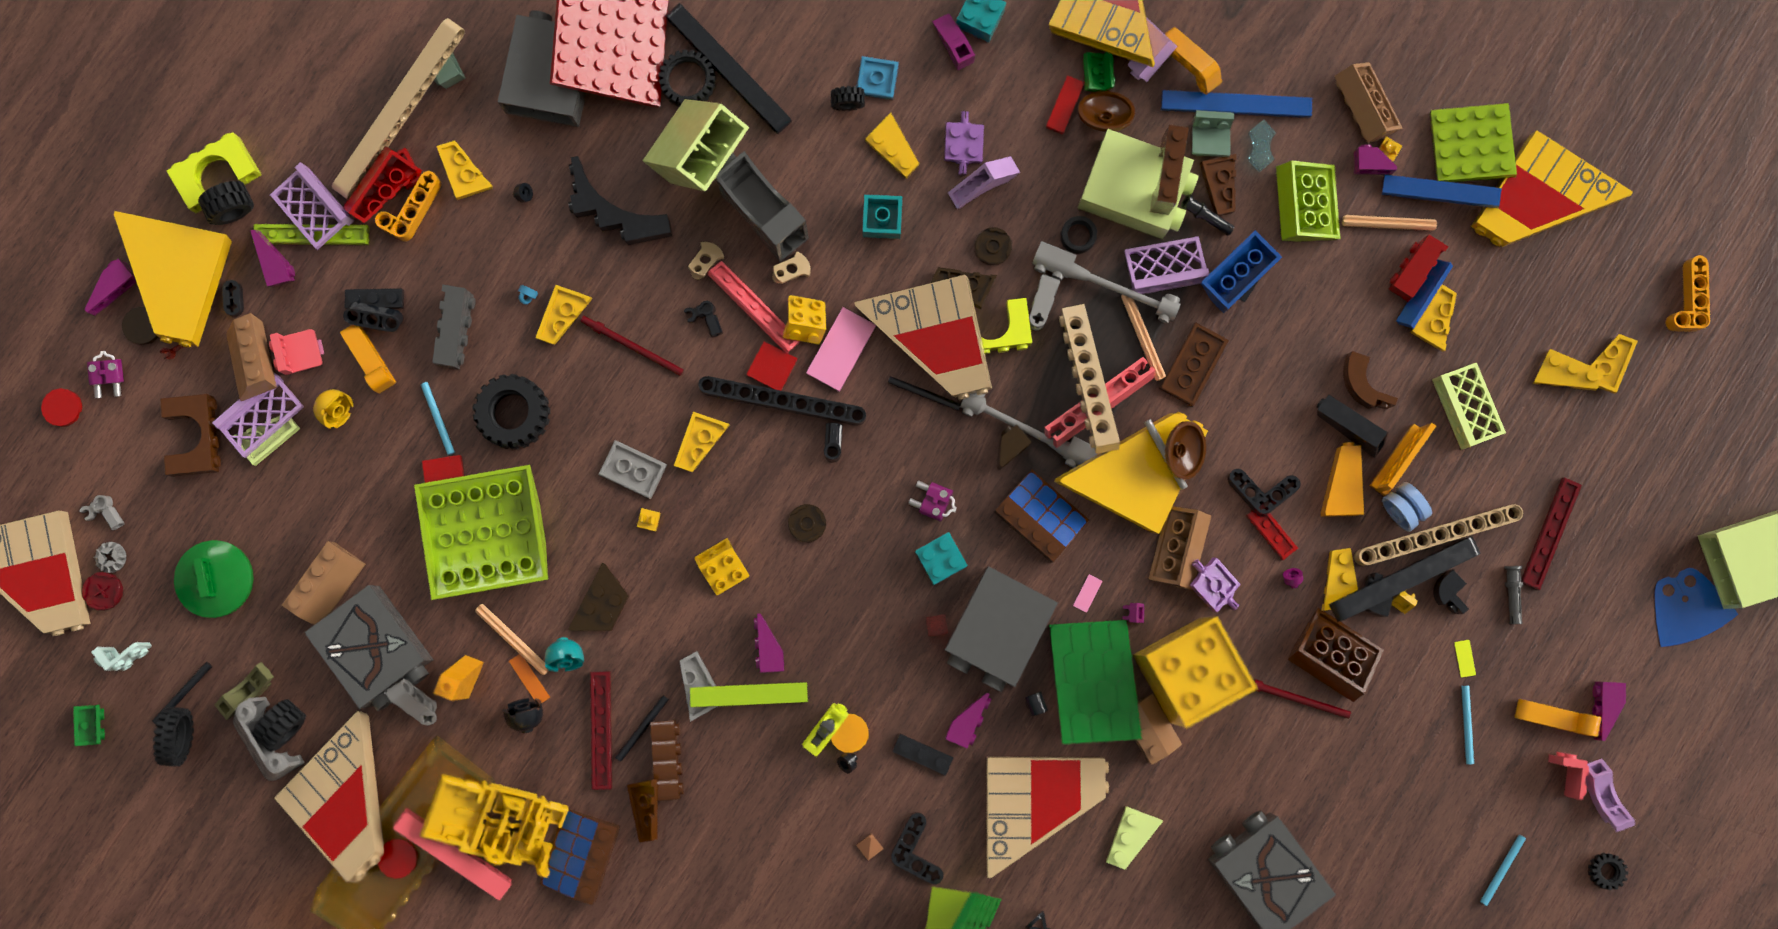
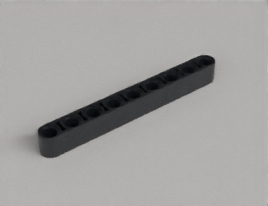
(728, 68)
(774, 395)
(1404, 579)

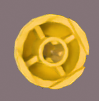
(332, 408)

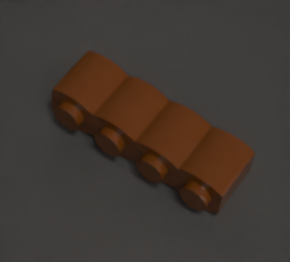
(665, 759)

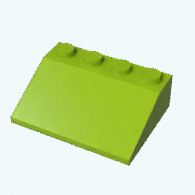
(1307, 201)

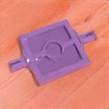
(963, 143)
(1215, 585)

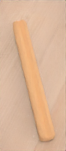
(1389, 222)
(1143, 337)
(511, 638)

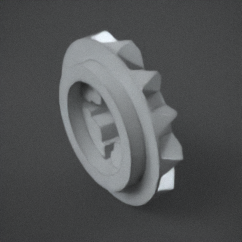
(118, 554)

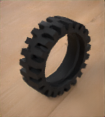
(679, 58)
(173, 736)

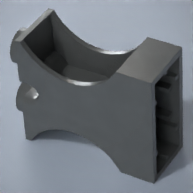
(762, 207)

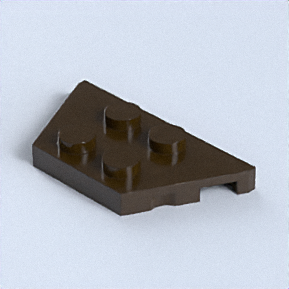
(601, 603)

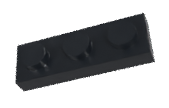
(377, 297)
(922, 754)

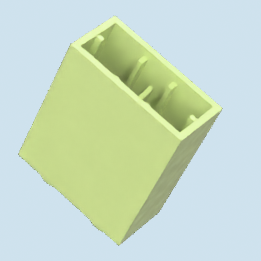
(695, 144)
(1124, 185)
(1744, 560)

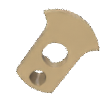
(707, 249)
(801, 264)

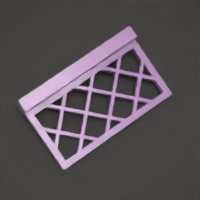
(319, 192)
(1173, 279)
(241, 408)

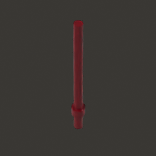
(599, 328)
(1301, 699)

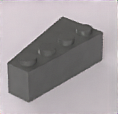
(453, 327)

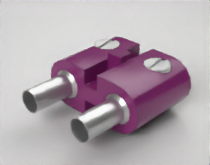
(104, 373)
(935, 502)

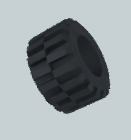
(226, 203)
(278, 725)

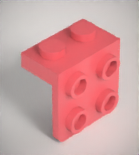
(295, 351)
(1576, 774)

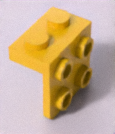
(805, 320)

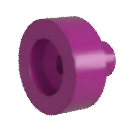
(1293, 577)

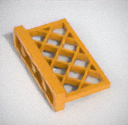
(1401, 458)

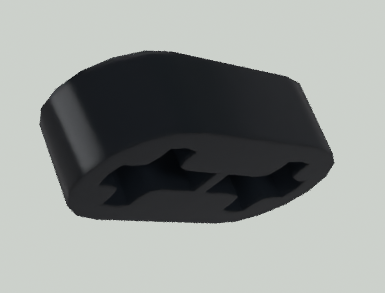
(236, 298)

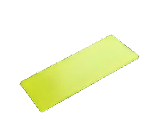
(1465, 658)

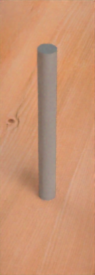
(1161, 446)

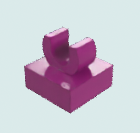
(1136, 612)

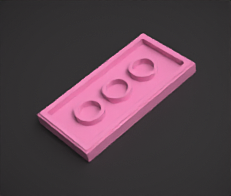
(841, 349)

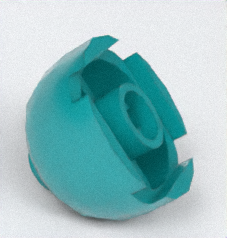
(564, 654)

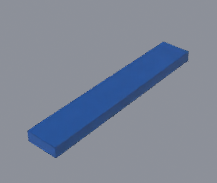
(1441, 191)

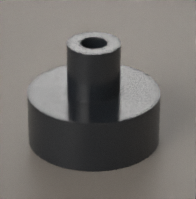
(523, 192)
(847, 762)

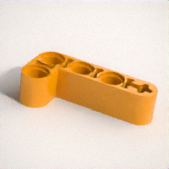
(1195, 61)
(410, 205)
(1693, 270)
(376, 371)
(1558, 718)

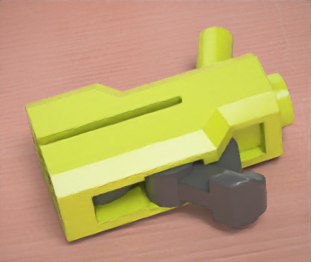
(825, 729)

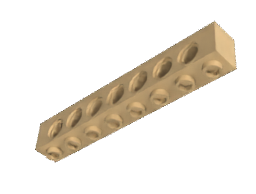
(1078, 317)

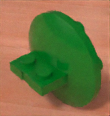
(213, 579)

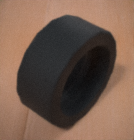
(1089, 225)

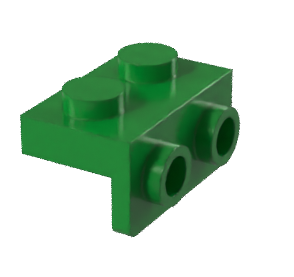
(1098, 71)
(87, 725)

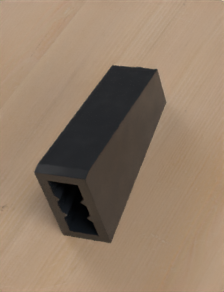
(1352, 425)

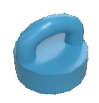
(526, 291)

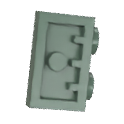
(1211, 133)

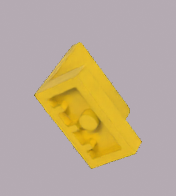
(721, 566)

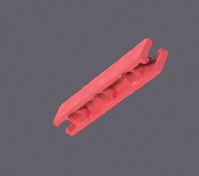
(1117, 391)
(468, 865)

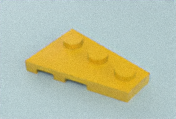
(561, 313)
(1615, 362)
(1565, 371)
(698, 440)

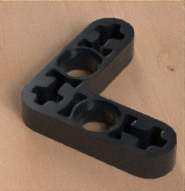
(1261, 498)
(911, 857)

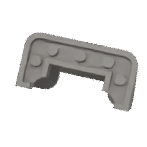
(271, 764)

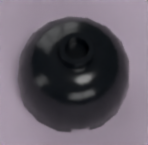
(523, 715)

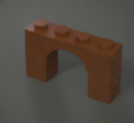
(1172, 151)
(205, 456)

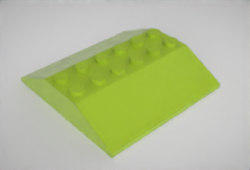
(482, 532)

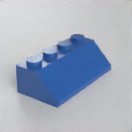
(1240, 271)

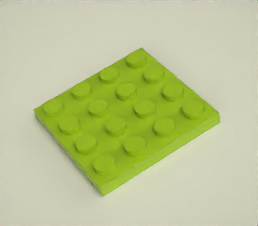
(1473, 143)

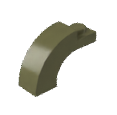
(251, 687)

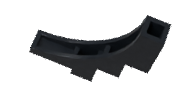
(636, 227)

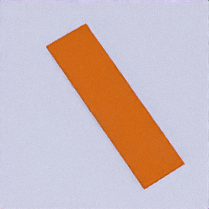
(529, 678)

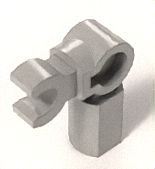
(103, 504)

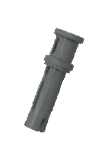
(1514, 592)

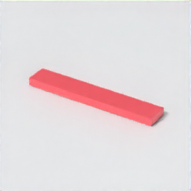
(751, 305)

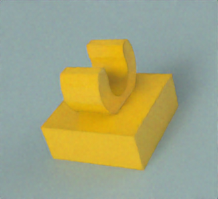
(1390, 148)
(648, 519)
(1404, 602)

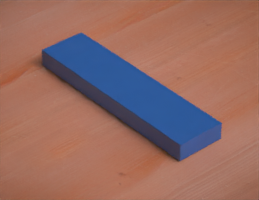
(1418, 304)

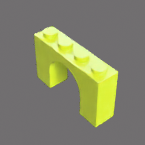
(187, 174)
(1018, 332)

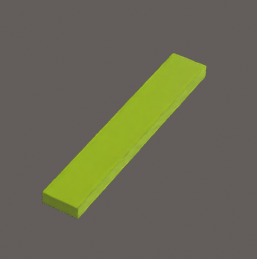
(292, 235)
(748, 694)

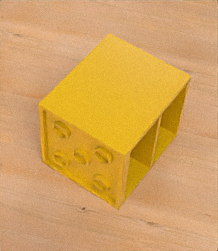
(1194, 671)

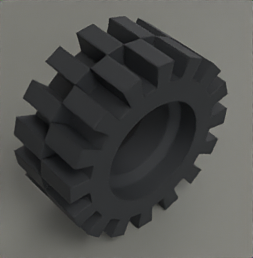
(847, 98)
(1619, 867)

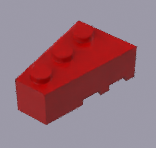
(1416, 267)

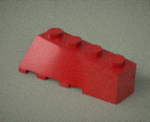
(380, 184)

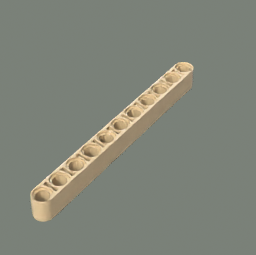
(399, 106)

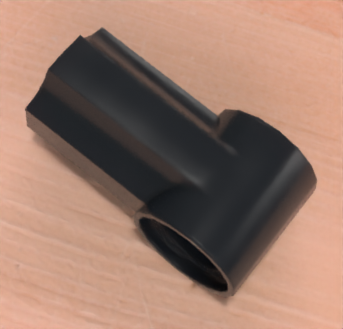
(833, 439)
(1036, 704)

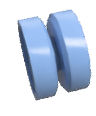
(1407, 506)

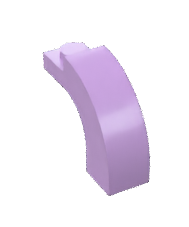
(1605, 798)

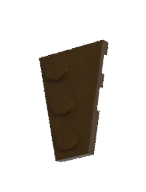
(979, 283)

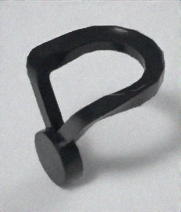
(1030, 925)

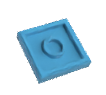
(878, 77)

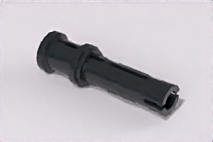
(1200, 210)

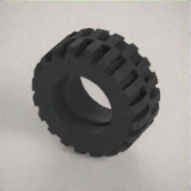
(493, 394)

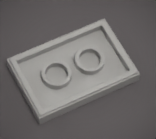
(632, 469)

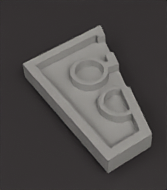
(695, 675)

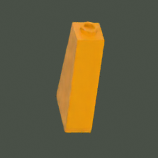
(1345, 483)
(459, 679)

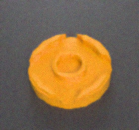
(851, 734)

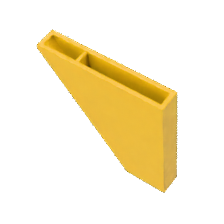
(175, 273)
(1131, 479)

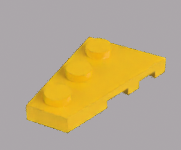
(892, 146)
(461, 172)
(1435, 321)
(1341, 577)

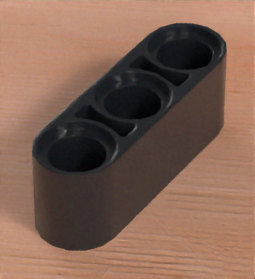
(365, 320)

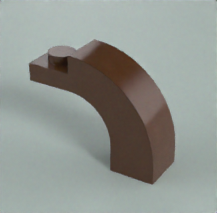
(1358, 386)

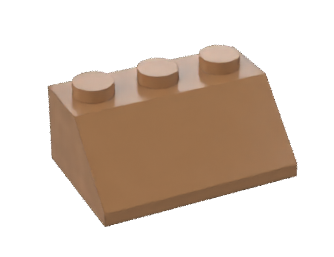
(1157, 733)

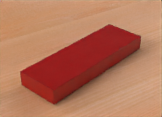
(1065, 105)
(1273, 534)

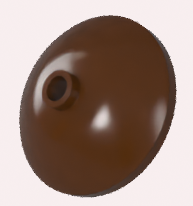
(1106, 111)
(1185, 450)

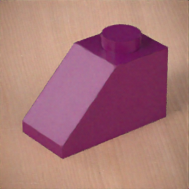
(1372, 161)

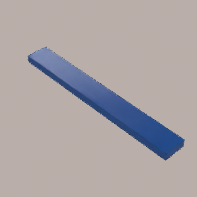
(1237, 103)

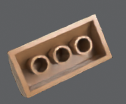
(1367, 101)
(250, 357)
(1179, 546)
(323, 583)

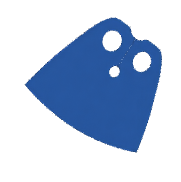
(1689, 620)

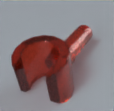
(171, 351)

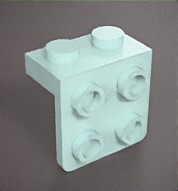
(111, 660)

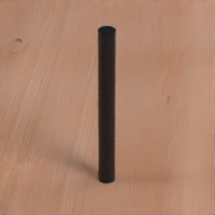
(924, 393)
(186, 688)
(641, 729)

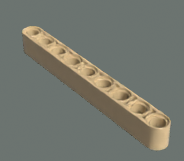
(1446, 531)

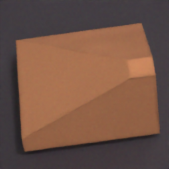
(869, 846)

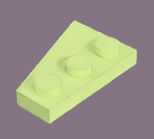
(271, 443)

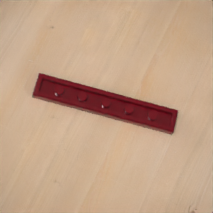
(1550, 533)
(601, 730)

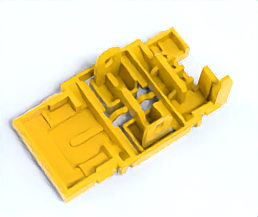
(462, 806)

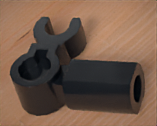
(706, 309)

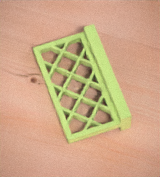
(1461, 426)

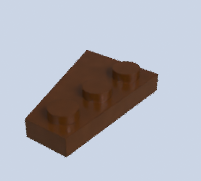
(1220, 182)
(644, 807)

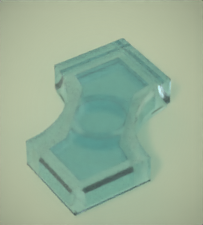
(1261, 153)

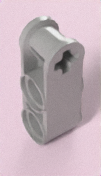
(1043, 301)
(413, 702)

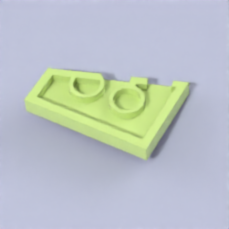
(1132, 834)

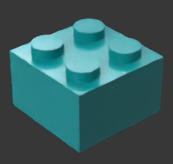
(981, 17)
(882, 216)
(941, 558)

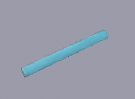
(437, 418)
(1467, 724)
(1502, 870)

